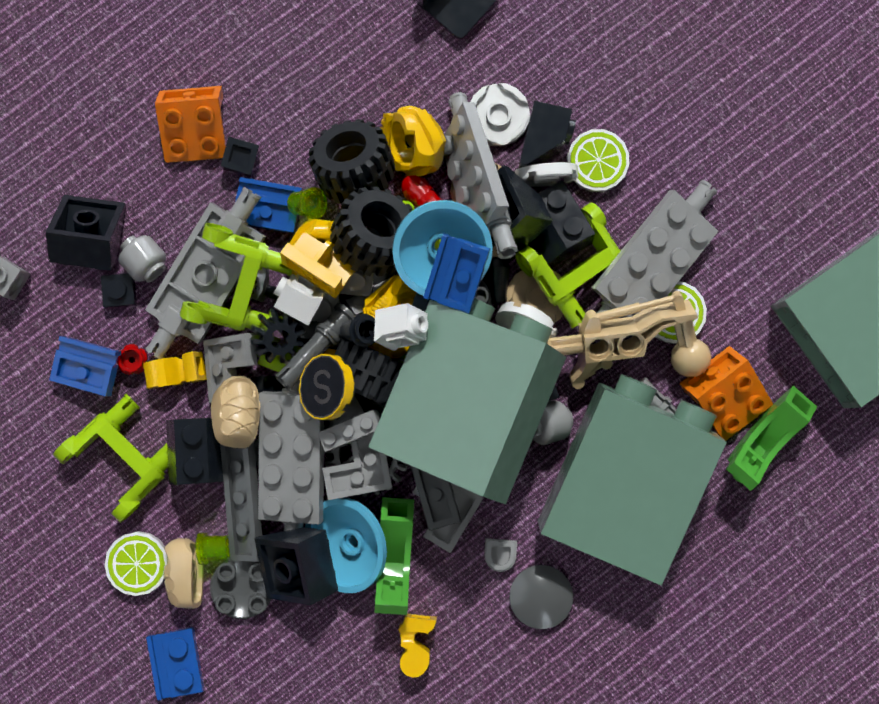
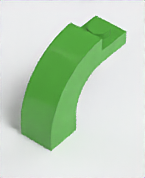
(768, 436)
(393, 584)

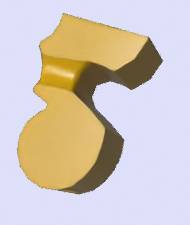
(175, 370)
(416, 655)

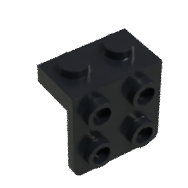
(456, 15)

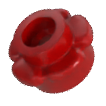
(124, 360)

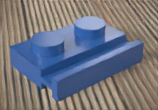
(272, 209)
(456, 273)
(85, 366)
(175, 663)

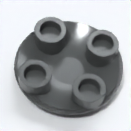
(239, 589)
(541, 596)

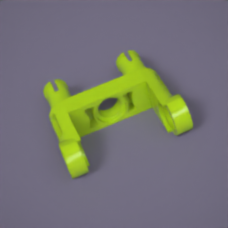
(256, 257)
(561, 290)
(107, 427)

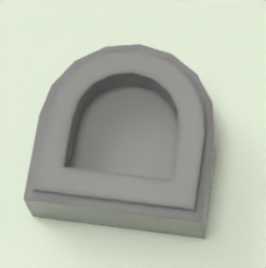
(500, 553)

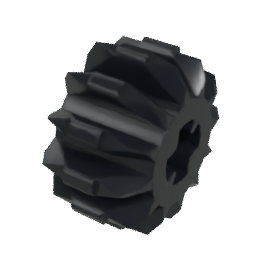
(268, 344)

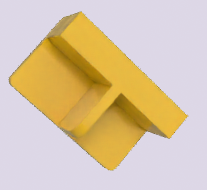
(317, 264)

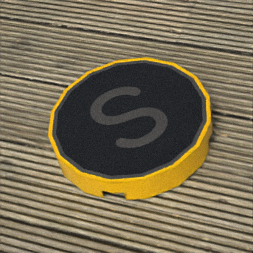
(326, 387)

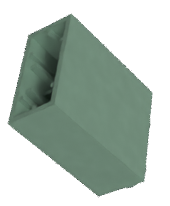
(838, 323)
(470, 398)
(632, 479)

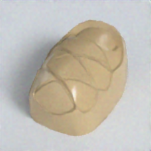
(236, 412)
(183, 574)

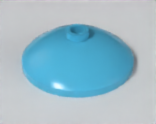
(417, 233)
(354, 563)

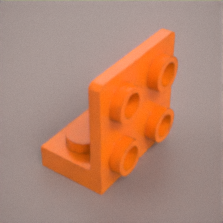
(191, 123)
(729, 391)

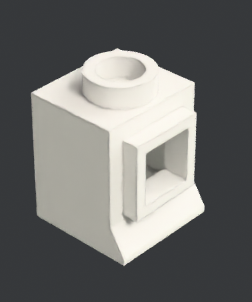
(298, 298)
(400, 326)

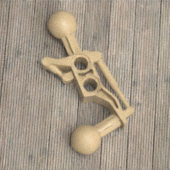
(688, 357)

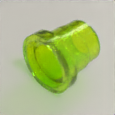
(308, 203)
(211, 548)

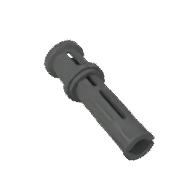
(326, 335)

